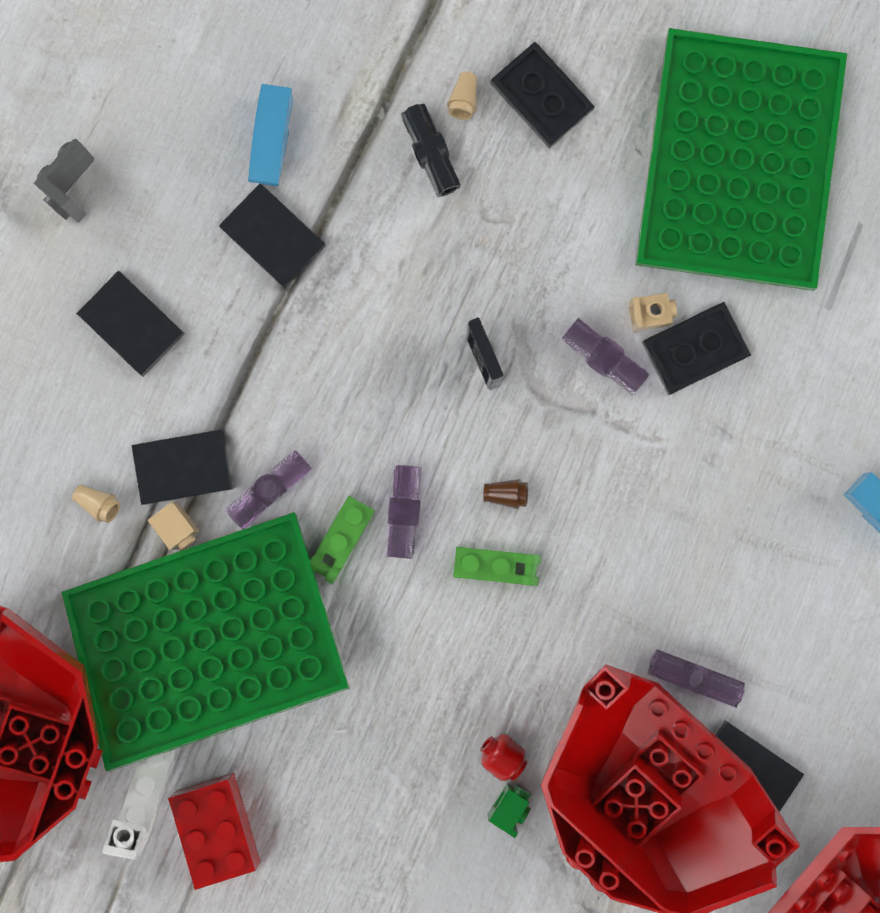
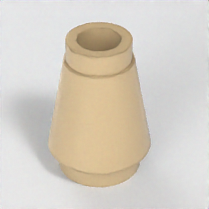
(463, 97)
(97, 503)

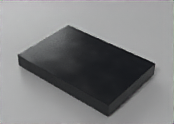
(542, 95)
(272, 235)
(130, 323)
(696, 348)
(484, 354)
(182, 467)
(773, 773)

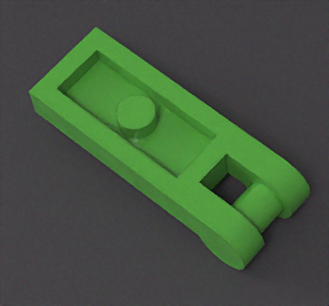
(342, 538)
(495, 566)

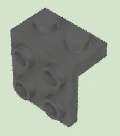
(60, 176)

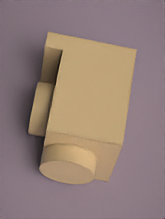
(643, 319)

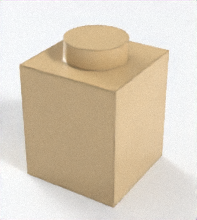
(174, 526)

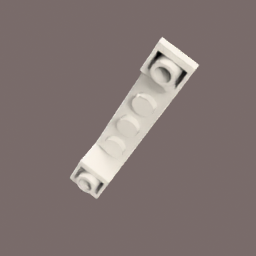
(132, 829)

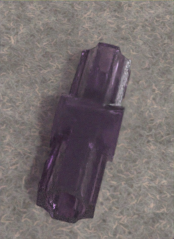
(605, 356)
(254, 503)
(404, 511)
(713, 685)

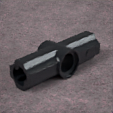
(430, 150)

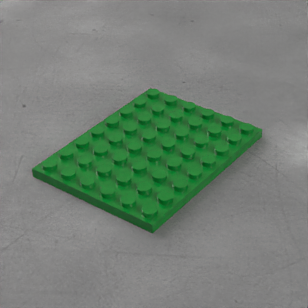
(741, 159)
(204, 641)

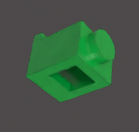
(510, 808)

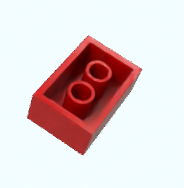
(214, 831)

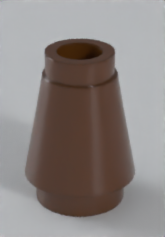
(507, 493)

